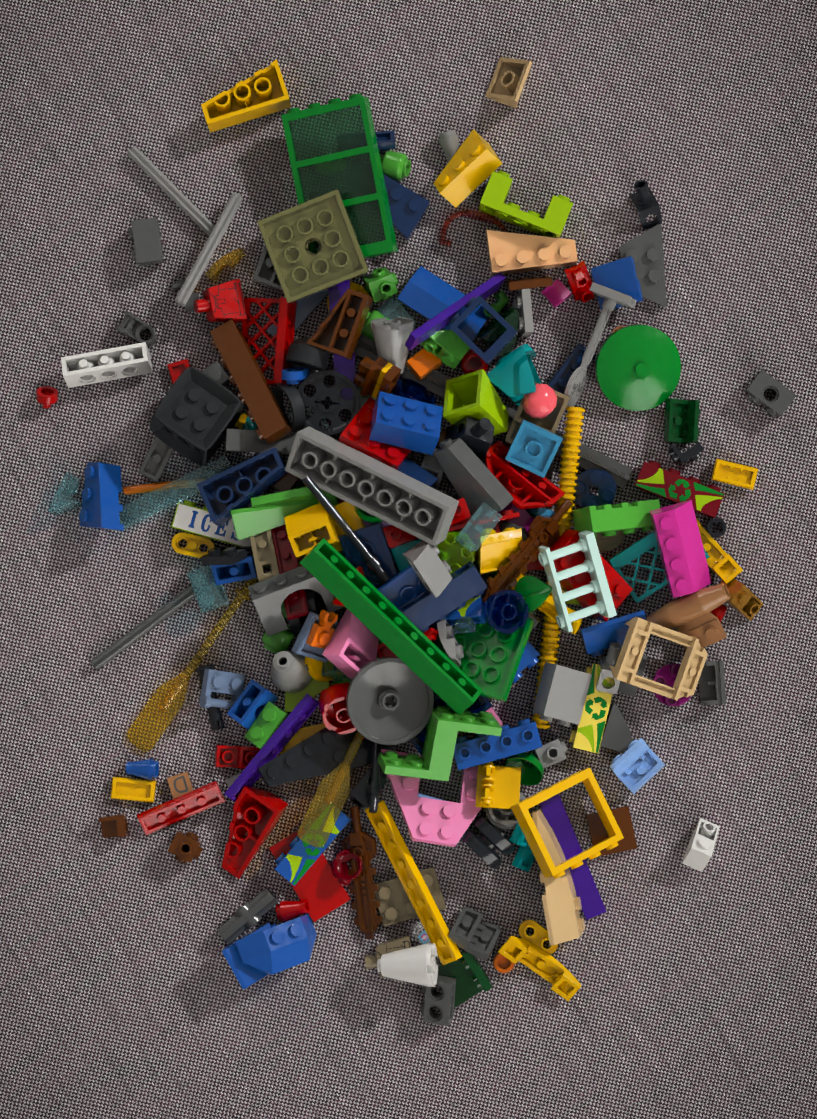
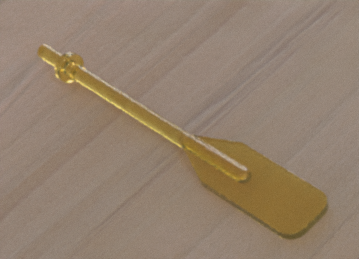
(172, 694)
(328, 801)

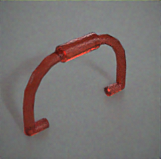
(471, 214)

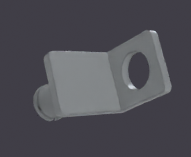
(605, 663)

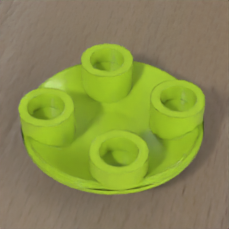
(454, 552)

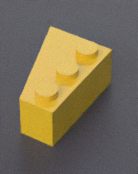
(467, 169)

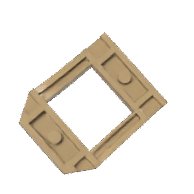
(633, 650)

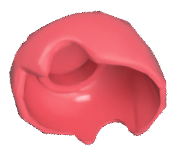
(540, 402)

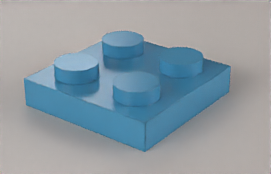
(533, 448)

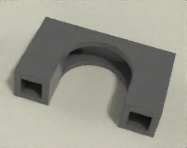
(271, 593)

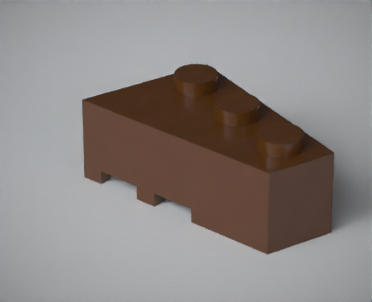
(343, 325)

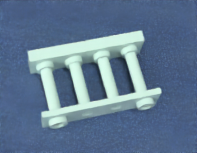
(598, 585)

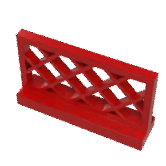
(283, 338)

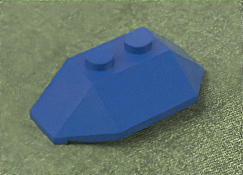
(279, 946)

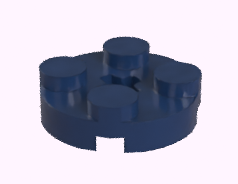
(596, 478)

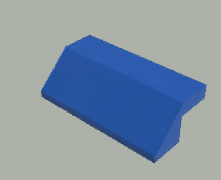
(431, 295)

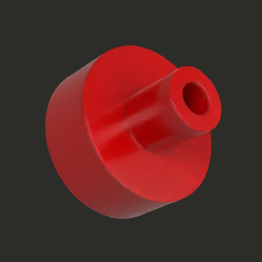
(46, 396)

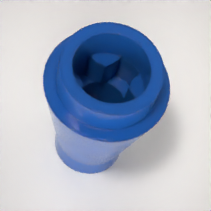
(144, 768)

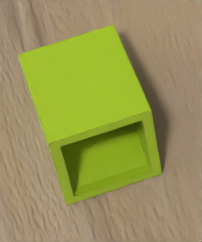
(474, 397)

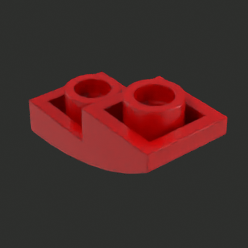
(234, 756)

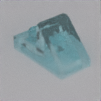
(62, 501)

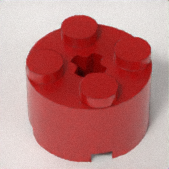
(334, 710)

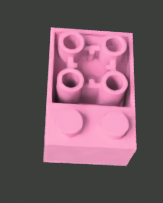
(351, 645)

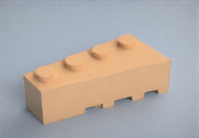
(525, 252)

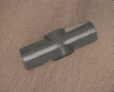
(247, 915)

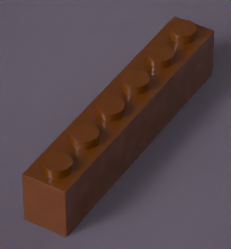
(250, 382)

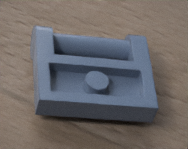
(220, 682)

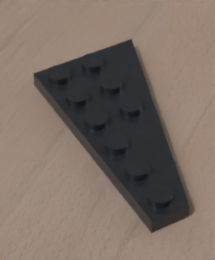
(316, 757)

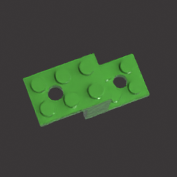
(439, 744)

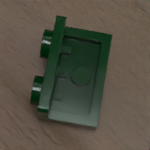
(681, 421)

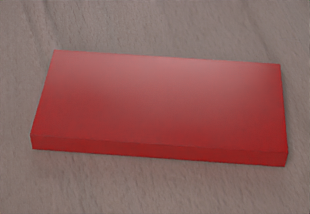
(317, 884)

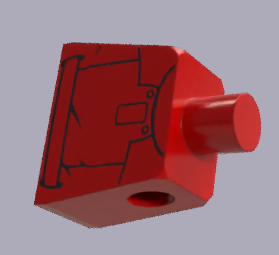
(223, 303)

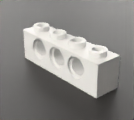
(106, 365)

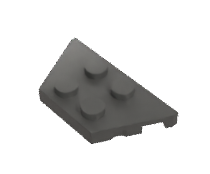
(649, 263)

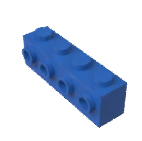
(489, 747)

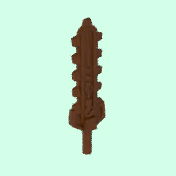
(542, 533)
(365, 847)

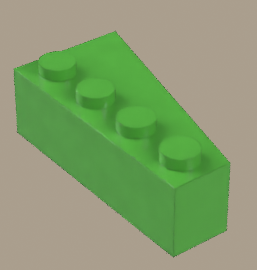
(615, 517)

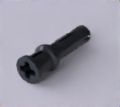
(214, 713)

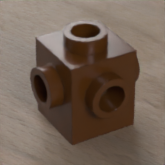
(178, 850)

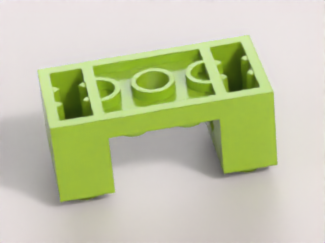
(494, 203)

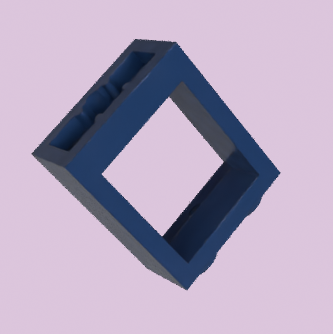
(499, 345)

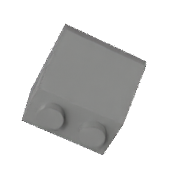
(428, 567)

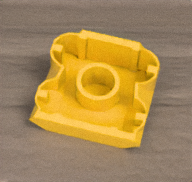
(497, 549)

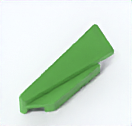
(270, 509)

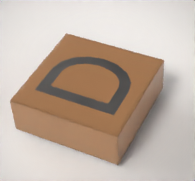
(180, 784)

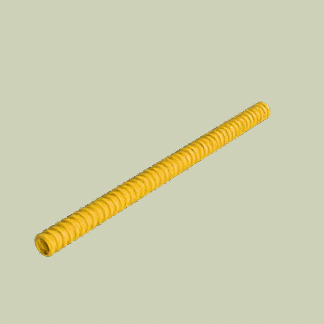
(566, 484)

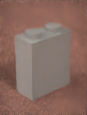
(561, 694)

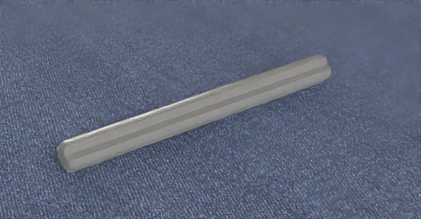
(170, 189)
(208, 249)

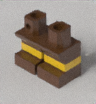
(376, 377)

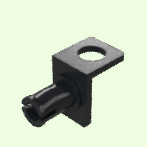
(646, 204)

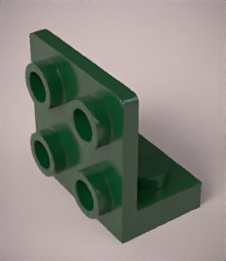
(469, 975)

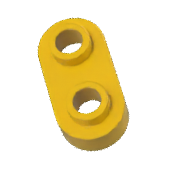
(193, 544)
(538, 937)

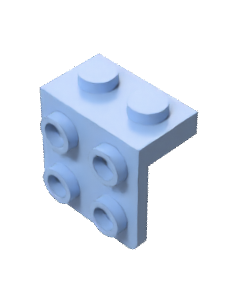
(636, 765)

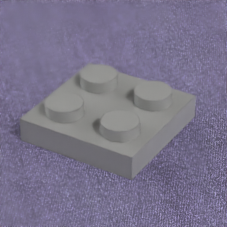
(524, 307)

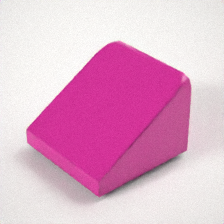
(557, 293)

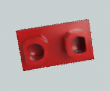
(579, 282)

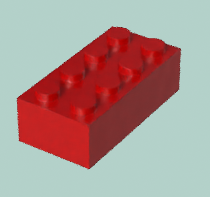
(618, 586)

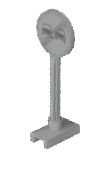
(611, 297)

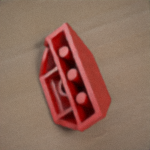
(524, 486)

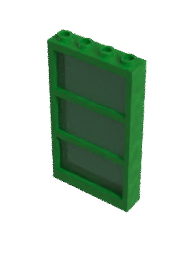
(339, 150)

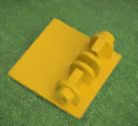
(497, 786)

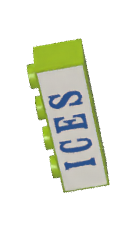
(198, 522)

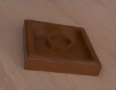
(529, 283)
(598, 832)

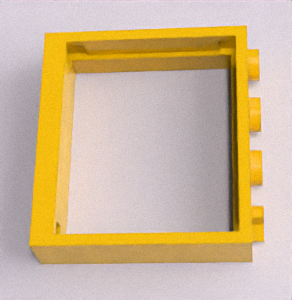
(534, 839)

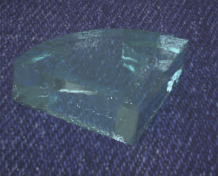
(464, 625)

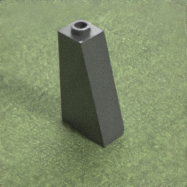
(471, 477)

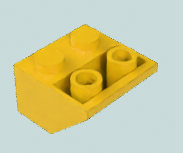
(308, 528)

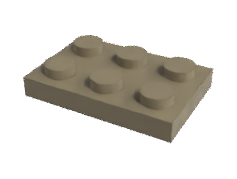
(395, 903)

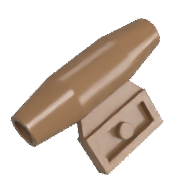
(693, 614)

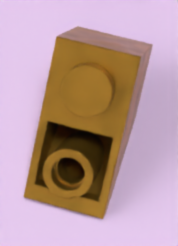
(743, 599)

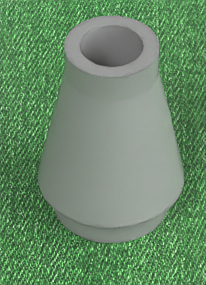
(449, 142)

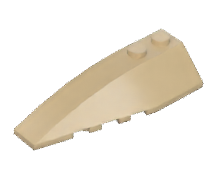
(560, 898)

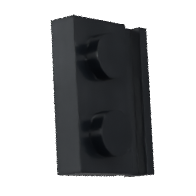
(226, 555)

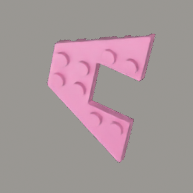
(434, 819)

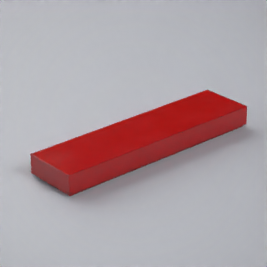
(181, 807)

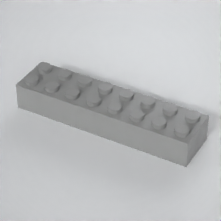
(372, 485)

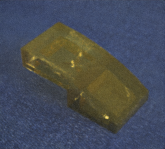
(230, 260)

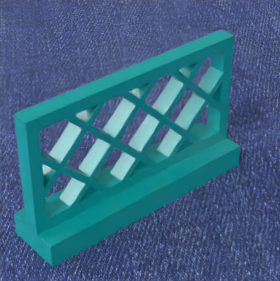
(634, 551)

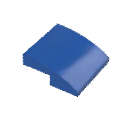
(618, 276)

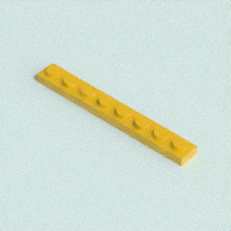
(413, 883)

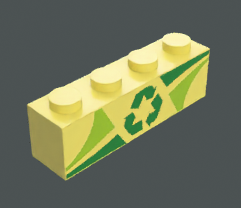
(594, 714)

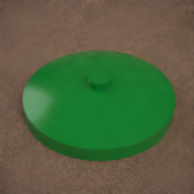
(637, 367)

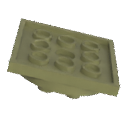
(288, 241)

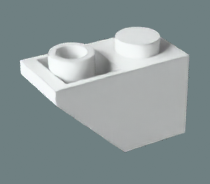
(701, 845)

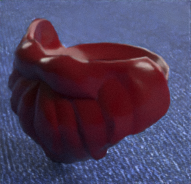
(340, 867)

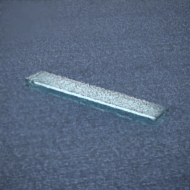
(171, 492)

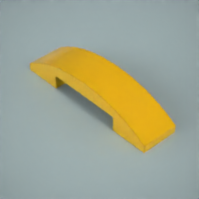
(719, 561)
(541, 963)

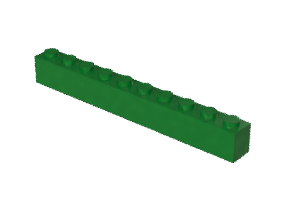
(391, 626)

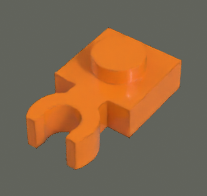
(321, 633)

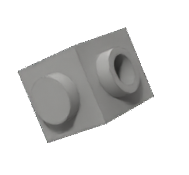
(551, 752)

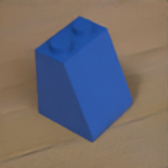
(244, 973)

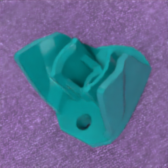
(515, 374)

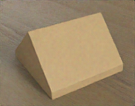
(509, 81)

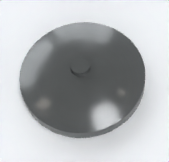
(388, 701)

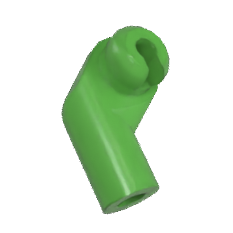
(501, 302)

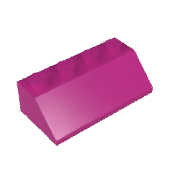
(680, 548)

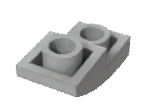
(449, 643)

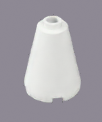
(411, 965)

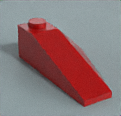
(252, 822)

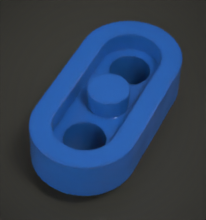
(294, 375)

